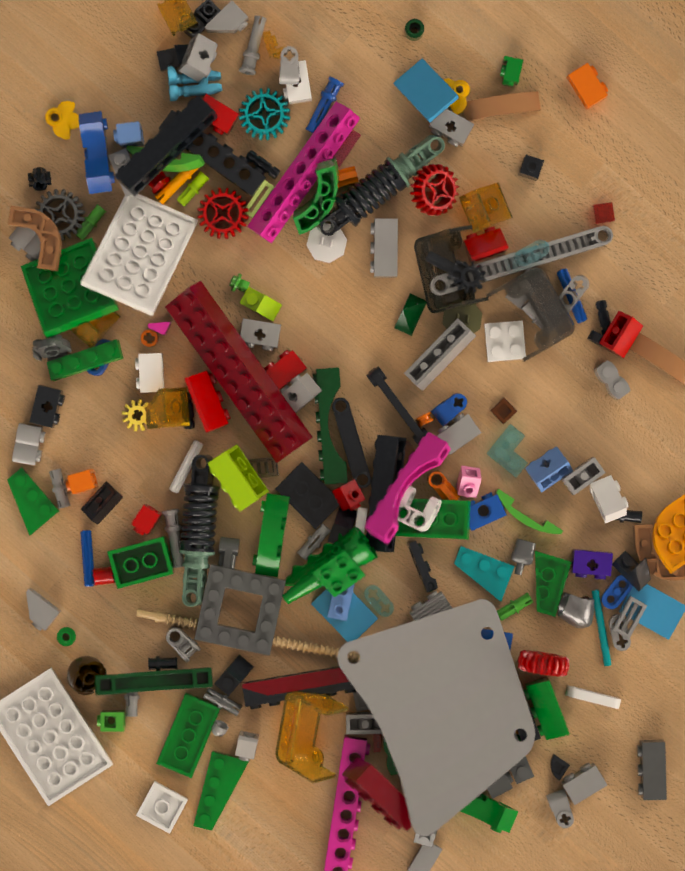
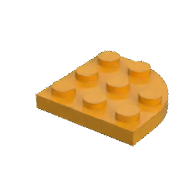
(670, 535)

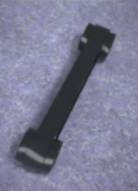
(377, 378)
(351, 442)

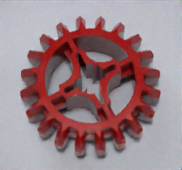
(441, 186)
(211, 201)
(543, 663)

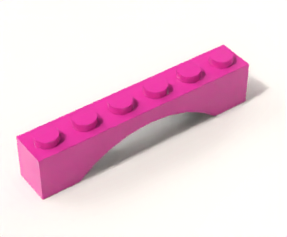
(428, 455)

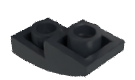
(203, 15)

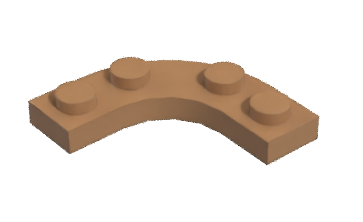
(47, 232)
(645, 549)

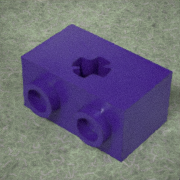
(582, 557)

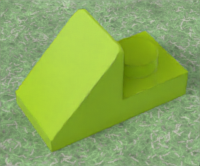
(260, 303)

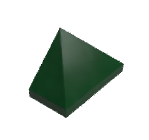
(410, 314)

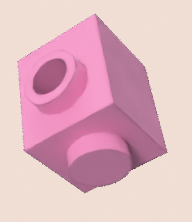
(468, 481)

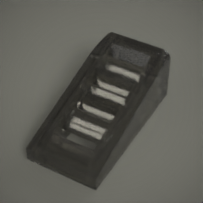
(275, 467)

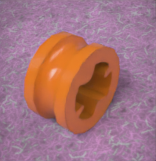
(145, 342)
(424, 419)

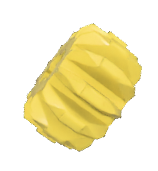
(131, 412)

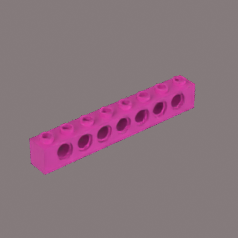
(302, 172)
(350, 745)

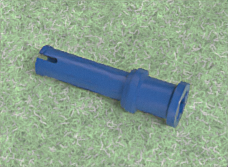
(327, 95)

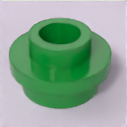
(72, 634)

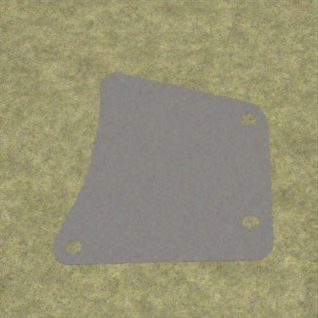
(443, 706)

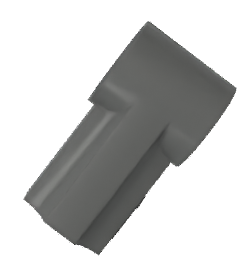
(228, 551)

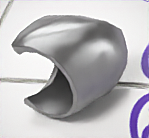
(576, 610)

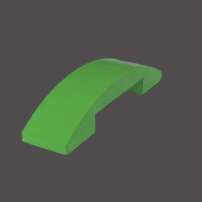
(186, 163)
(546, 527)

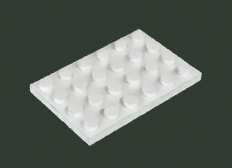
(139, 253)
(51, 737)

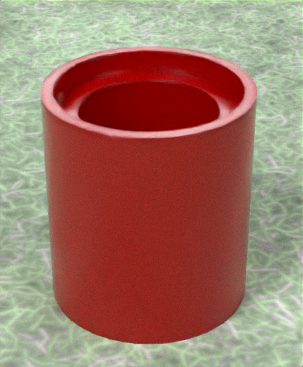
(103, 575)

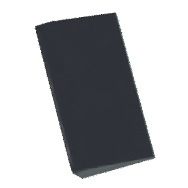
(102, 503)

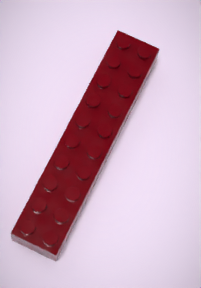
(238, 371)

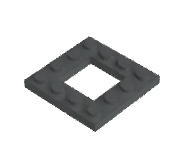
(212, 632)

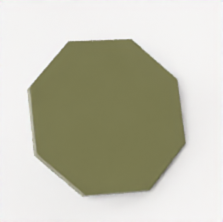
(469, 315)

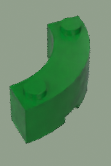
(321, 203)
(271, 535)
(495, 813)

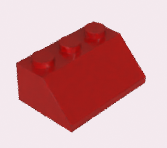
(207, 401)

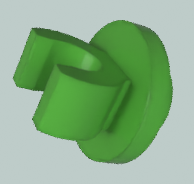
(237, 282)

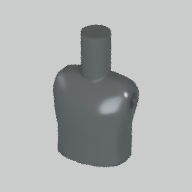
(523, 554)

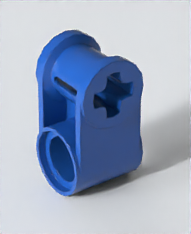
(447, 411)

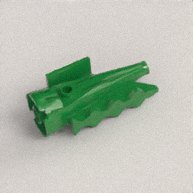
(334, 567)

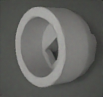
(219, 728)

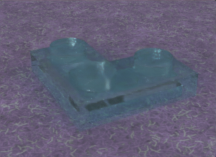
(503, 451)

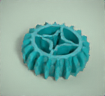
(273, 113)

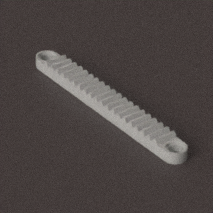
(506, 265)

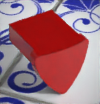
(159, 182)

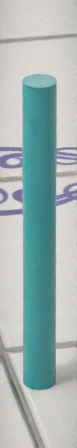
(601, 628)

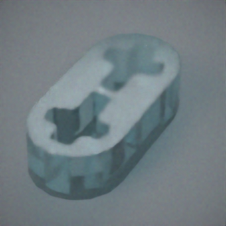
(529, 249)
(375, 603)

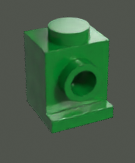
(511, 71)

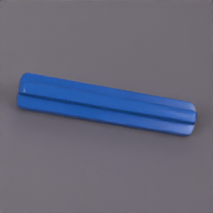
(578, 309)
(87, 557)

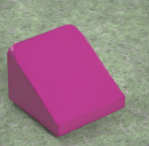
(161, 327)

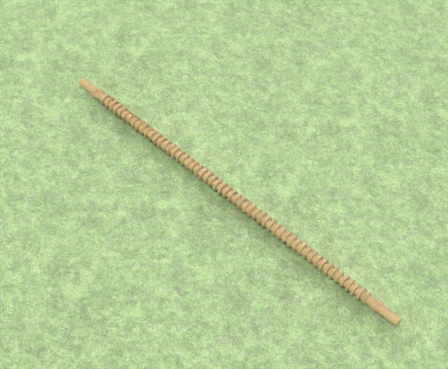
(282, 642)

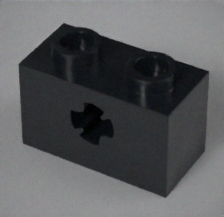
(43, 396)

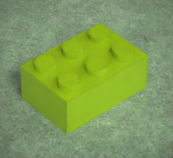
(238, 477)

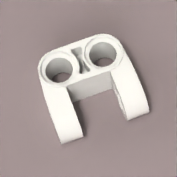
(429, 513)

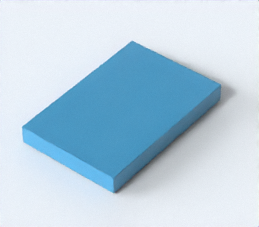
(426, 90)
(661, 613)
(358, 618)

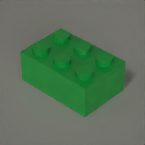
(141, 562)

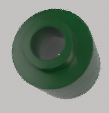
(417, 24)

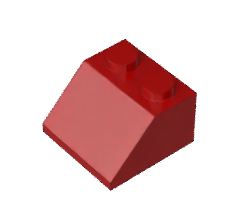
(485, 245)

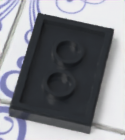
(308, 495)

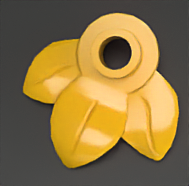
(461, 103)
(66, 119)

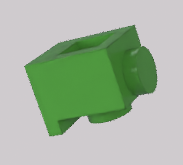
(117, 726)

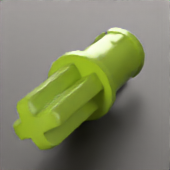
(192, 189)

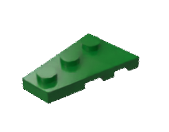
(31, 501)
(550, 582)

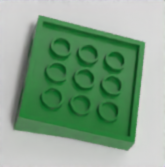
(60, 297)

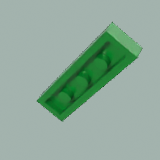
(85, 360)

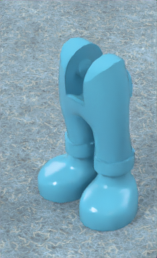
(192, 90)

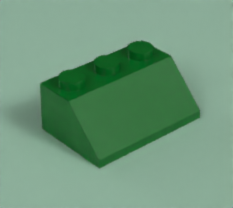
(546, 709)

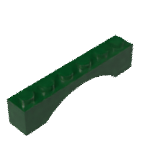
(334, 467)
(153, 681)

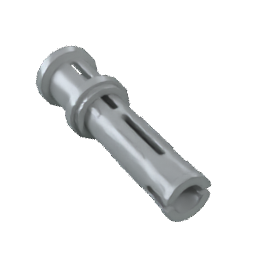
(251, 54)
(173, 529)

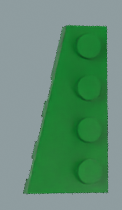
(219, 784)

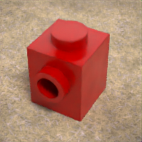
(349, 496)

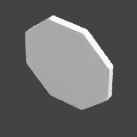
(326, 247)

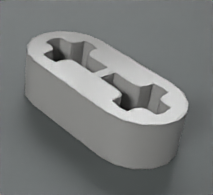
(615, 637)

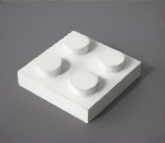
(504, 341)
(162, 807)

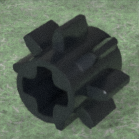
(39, 179)

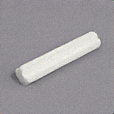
(185, 467)

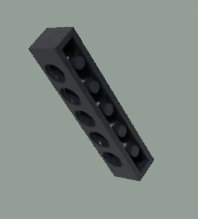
(248, 185)

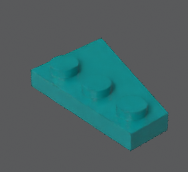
(485, 570)

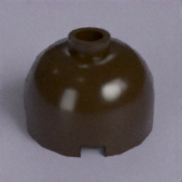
(82, 672)

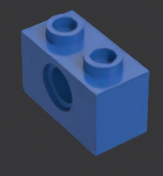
(495, 511)

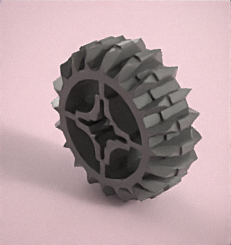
(63, 206)

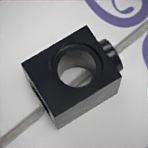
(531, 167)

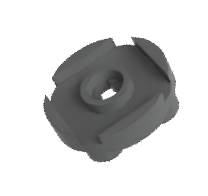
(51, 348)

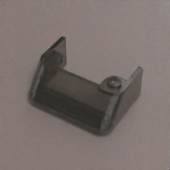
(443, 244)
(546, 304)

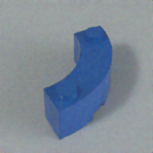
(97, 162)

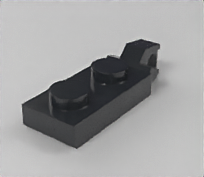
(422, 566)

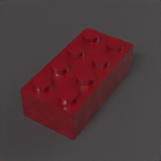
(378, 792)

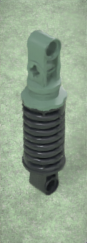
(377, 185)
(199, 529)

